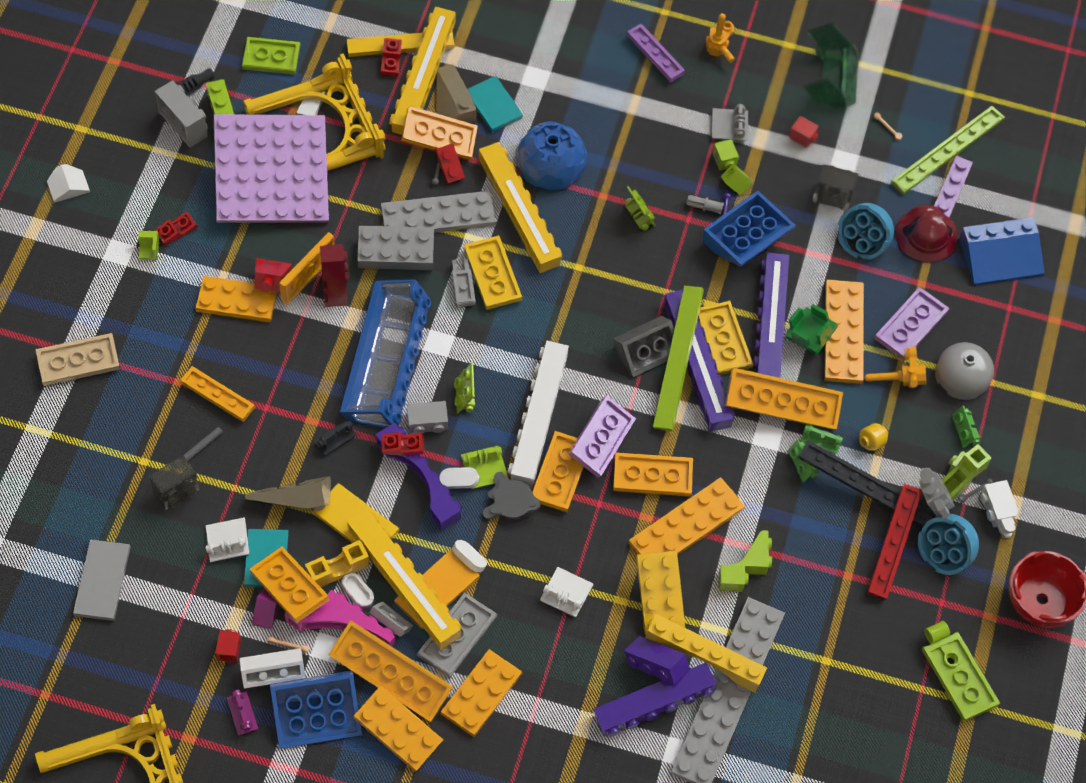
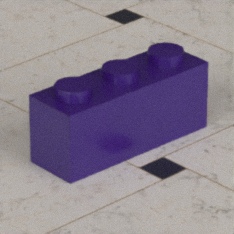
(656, 660)

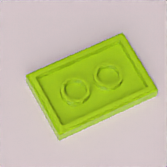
(271, 55)

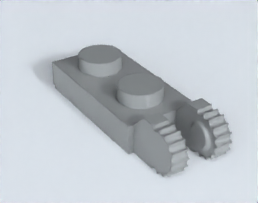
(463, 284)

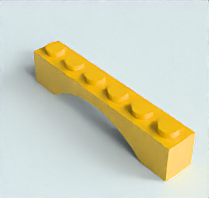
(735, 666)

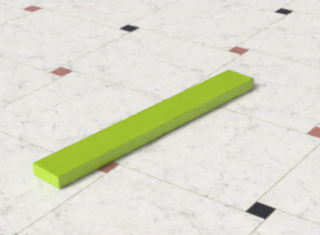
(947, 150)
(678, 358)

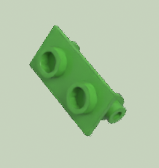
(963, 422)
(822, 438)
(804, 469)

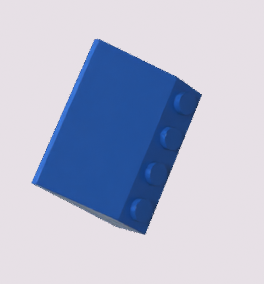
(747, 230)
(1002, 251)
(315, 709)

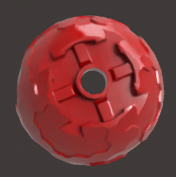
(1055, 580)

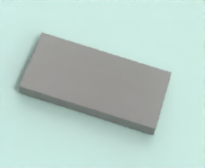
(102, 580)
(474, 622)

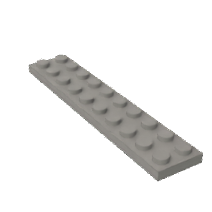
(722, 710)

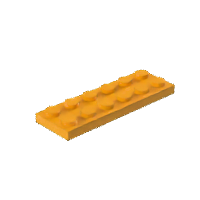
(845, 347)
(784, 399)
(689, 520)
(392, 670)

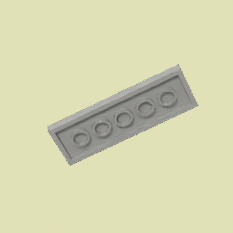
(442, 212)

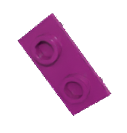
(242, 712)

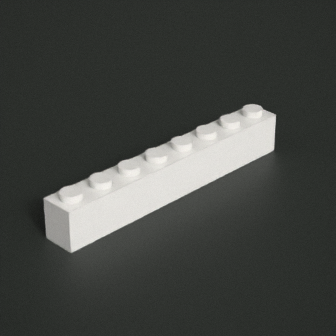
(539, 413)

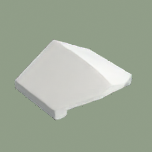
(67, 183)

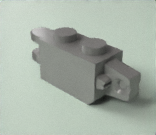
(935, 493)

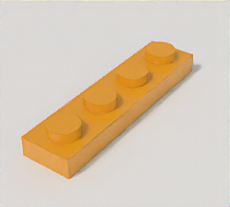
(217, 394)

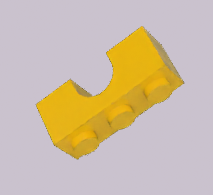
(349, 561)

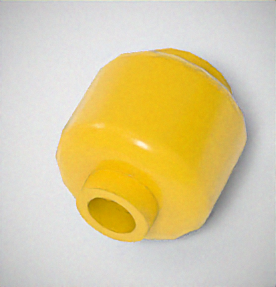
(873, 437)

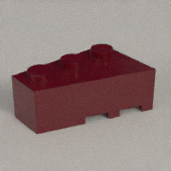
(334, 274)

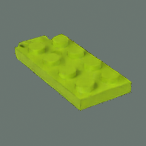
(961, 680)

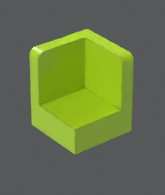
(736, 179)
(148, 245)

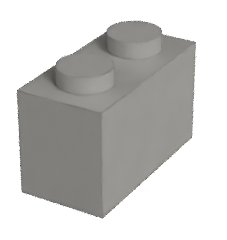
(427, 417)

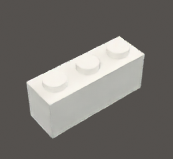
(272, 668)

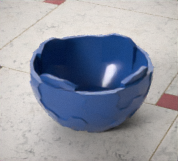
(551, 164)

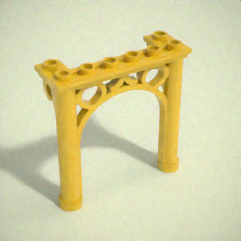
(335, 78)
(140, 729)

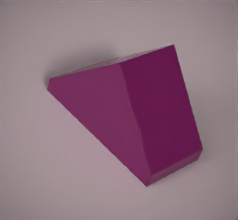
(265, 610)

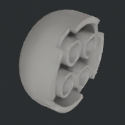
(964, 370)

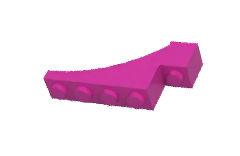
(337, 615)

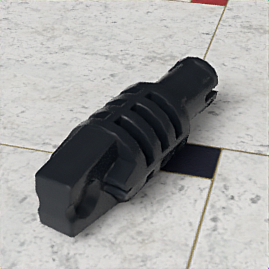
(196, 81)

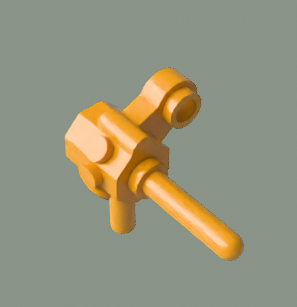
(718, 38)
(911, 374)

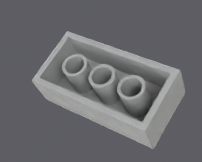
(395, 247)

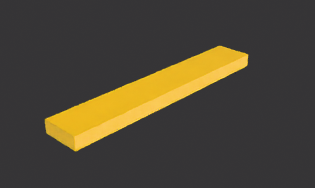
(374, 45)

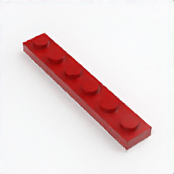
(894, 541)

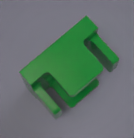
(810, 328)

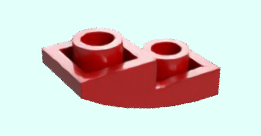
(391, 57)
(176, 229)
(402, 444)

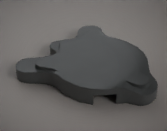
(510, 499)

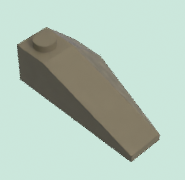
(453, 97)
(308, 494)

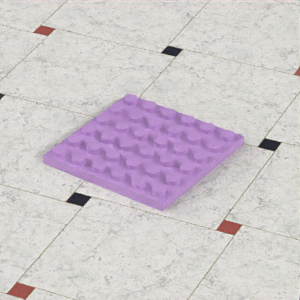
(270, 169)

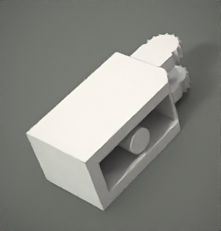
(1000, 506)

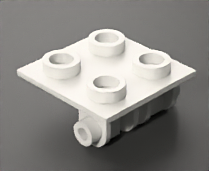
(227, 539)
(566, 592)

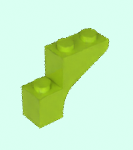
(969, 467)
(756, 561)

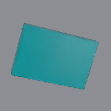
(494, 104)
(261, 544)

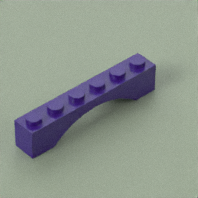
(442, 507)

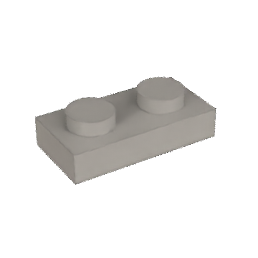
(391, 619)

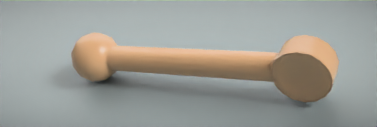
(898, 136)
(304, 648)

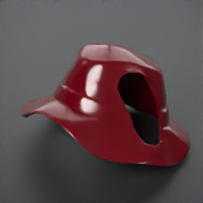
(929, 237)

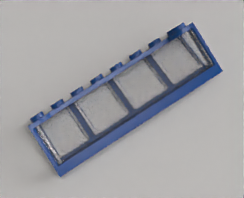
(386, 353)

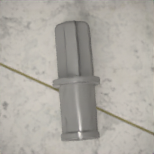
(704, 204)

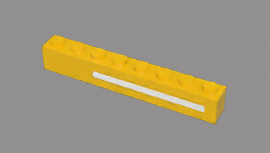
(424, 65)
(519, 207)
(404, 579)

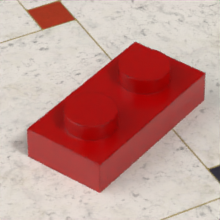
(449, 163)

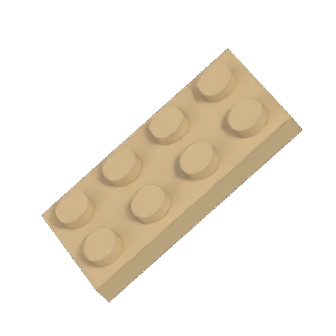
(77, 359)

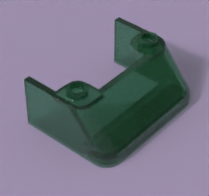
(839, 67)

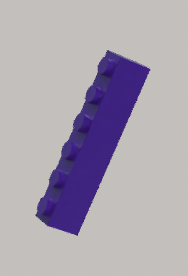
(653, 700)

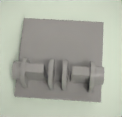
(730, 123)

